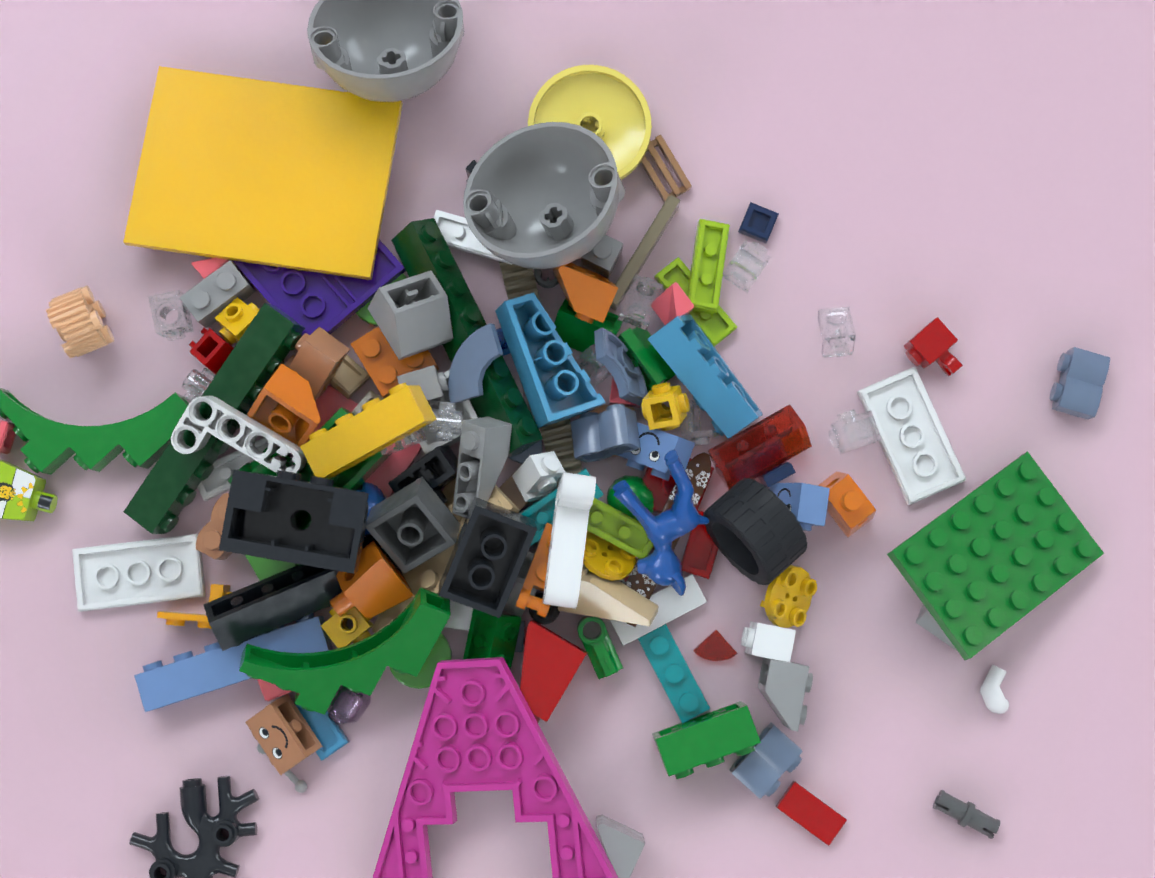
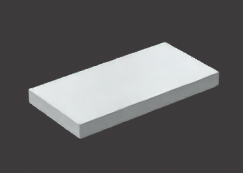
(912, 436)
(138, 573)

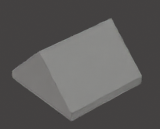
(621, 845)

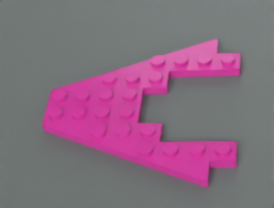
(484, 738)

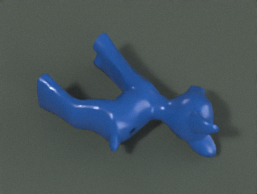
(663, 564)

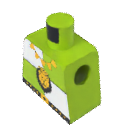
(23, 494)

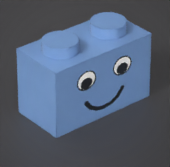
(654, 447)
(804, 501)

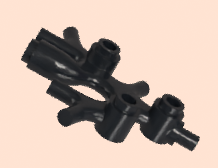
(206, 860)

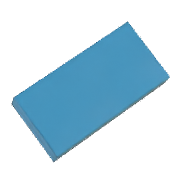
(326, 731)

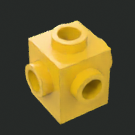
(236, 319)
(658, 413)
(341, 634)

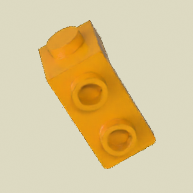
(179, 618)

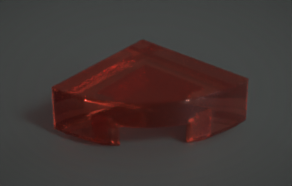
(715, 648)

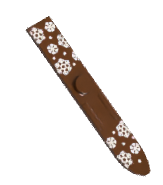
(698, 471)

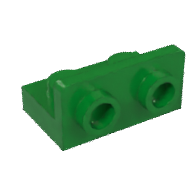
(492, 636)

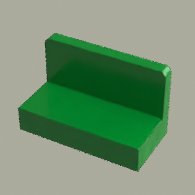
(579, 333)
(645, 356)

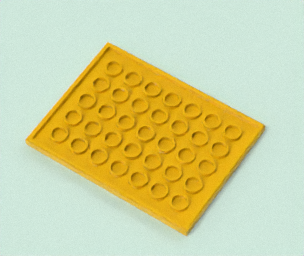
(263, 173)

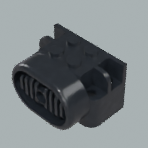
(264, 525)

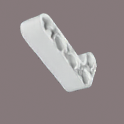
(244, 441)
(568, 539)

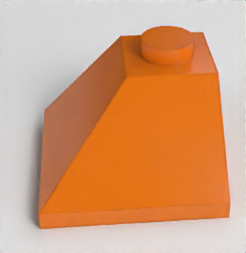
(586, 291)
(287, 406)

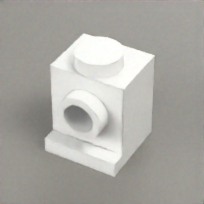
(538, 475)

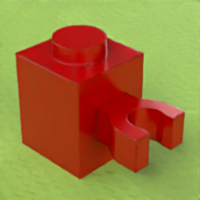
(932, 345)
(211, 350)

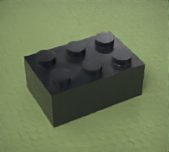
(487, 557)

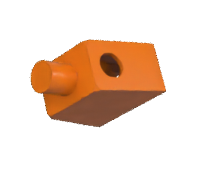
(847, 503)
(373, 587)

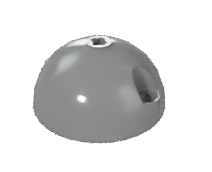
(385, 45)
(552, 190)

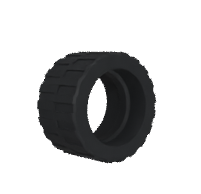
(755, 531)

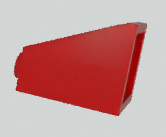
(547, 669)

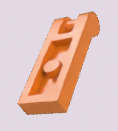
(536, 576)

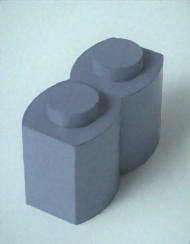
(1080, 383)
(605, 433)
(766, 764)

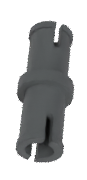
(966, 814)

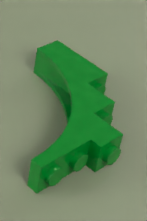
(95, 446)
(358, 666)

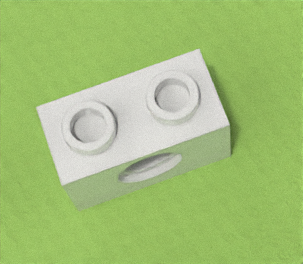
(768, 641)

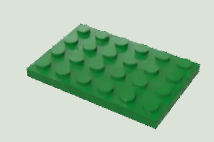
(995, 555)

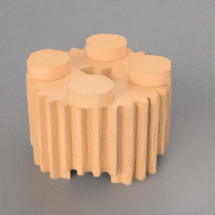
(79, 322)

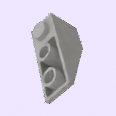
(480, 460)

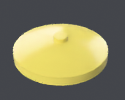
(601, 103)

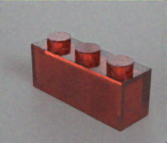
(760, 447)

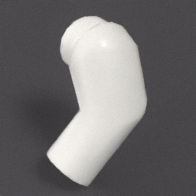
(992, 692)

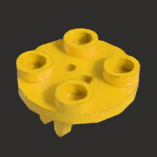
(607, 559)
(789, 597)

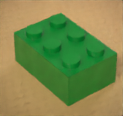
(706, 739)

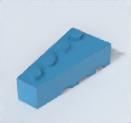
(544, 363)
(705, 375)

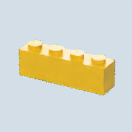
(369, 431)

